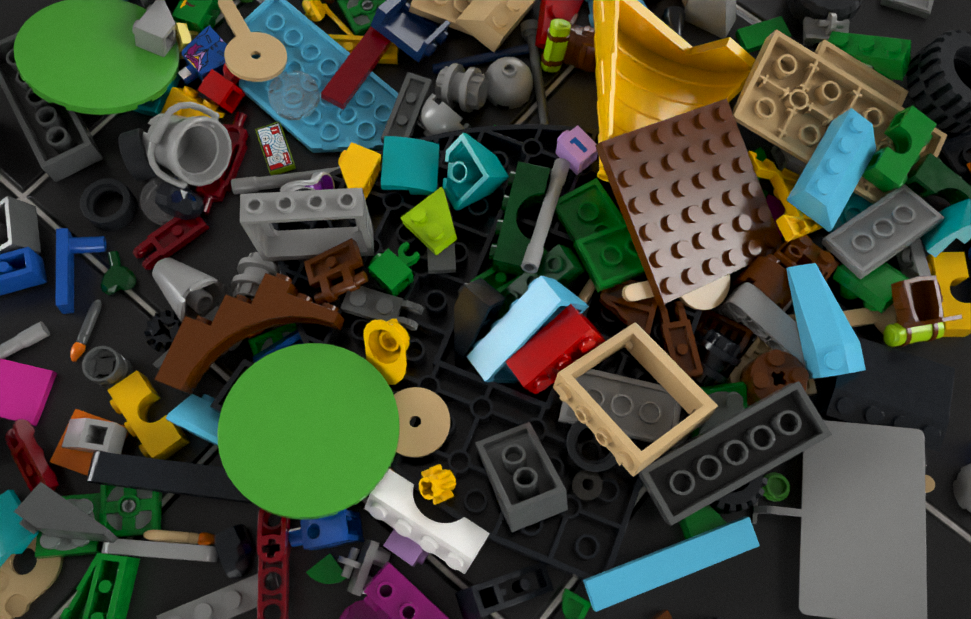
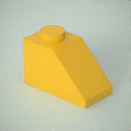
(360, 167)

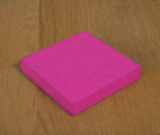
(23, 391)

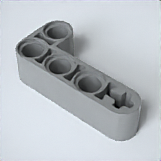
(763, 318)

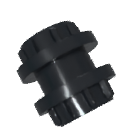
(715, 355)

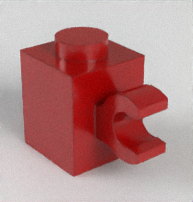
(222, 89)

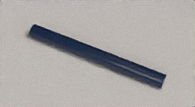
(484, 57)

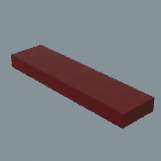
(356, 68)

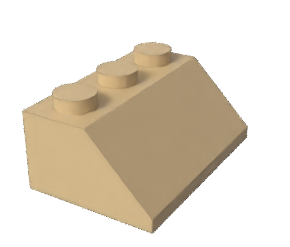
(493, 19)

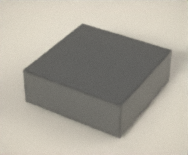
(443, 262)

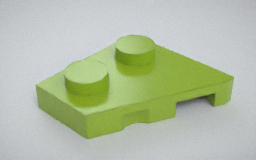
(432, 222)

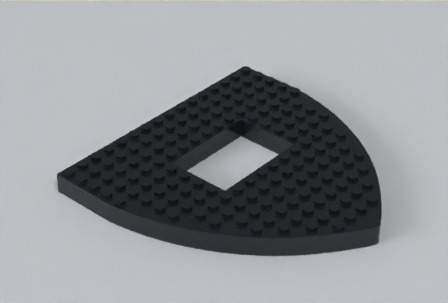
(588, 533)

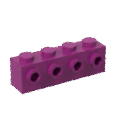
(398, 596)

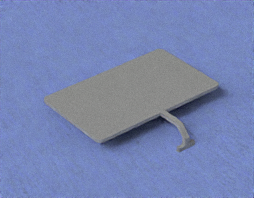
(862, 524)

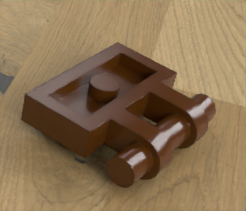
(333, 264)

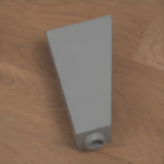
(712, 15)

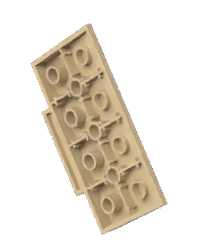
(799, 93)

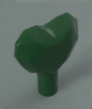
(117, 276)

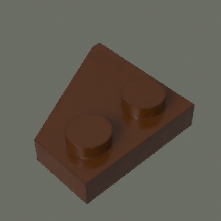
(629, 312)

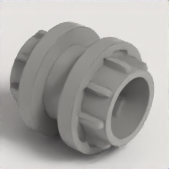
(462, 87)
(251, 272)

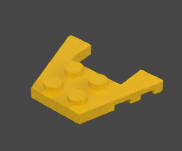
(794, 222)

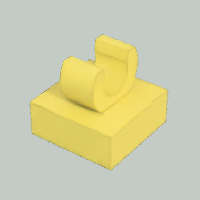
(184, 36)

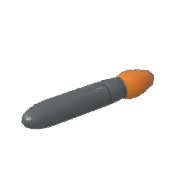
(80, 345)

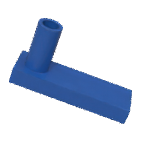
(65, 249)

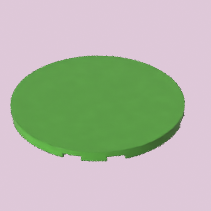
(88, 57)
(308, 431)

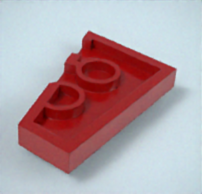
(553, 10)

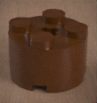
(768, 277)
(771, 367)

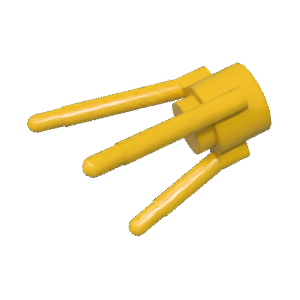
(316, 12)

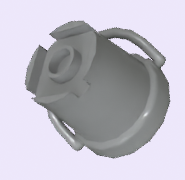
(190, 147)

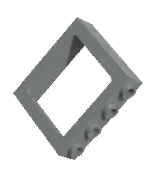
(263, 209)

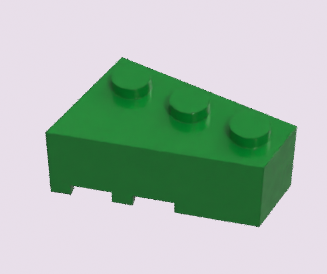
(104, 589)

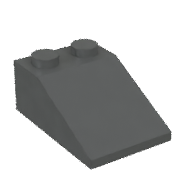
(18, 226)
(522, 476)

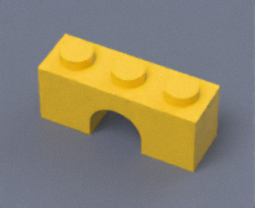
(950, 271)
(133, 399)

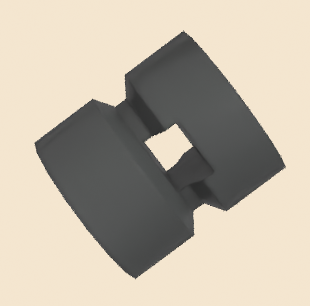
(106, 366)

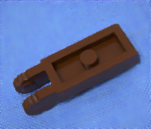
(679, 339)

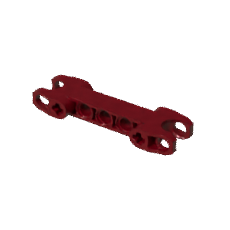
(269, 564)

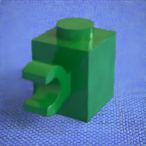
(392, 271)

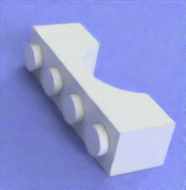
(453, 542)

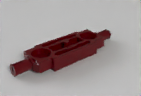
(216, 191)

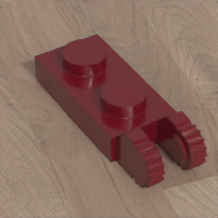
(169, 240)
(29, 456)

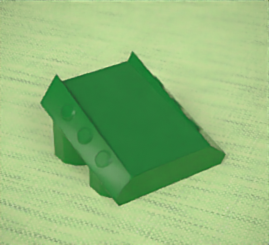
(872, 289)

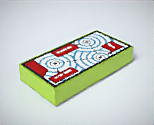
(275, 148)

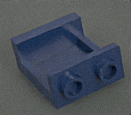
(409, 31)

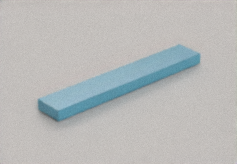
(670, 563)

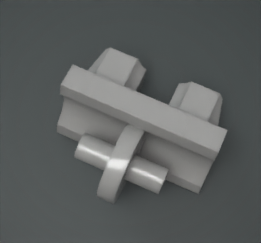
(817, 30)
(369, 555)

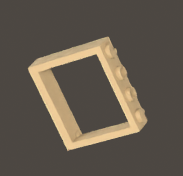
(667, 374)

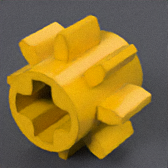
(437, 484)

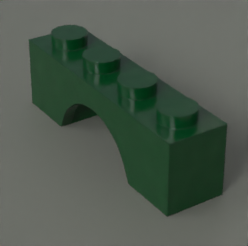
(934, 178)
(527, 190)

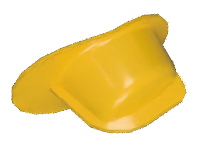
(386, 348)

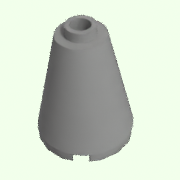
(188, 289)

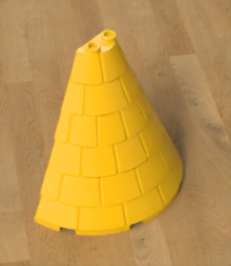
(653, 73)

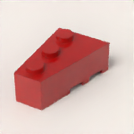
(553, 349)

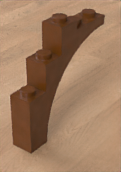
(203, 341)

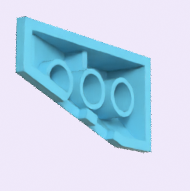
(823, 329)

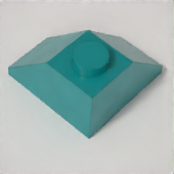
(471, 172)

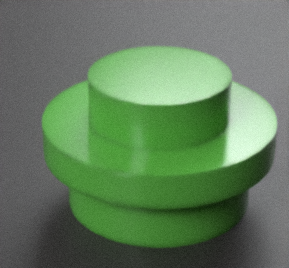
(776, 488)

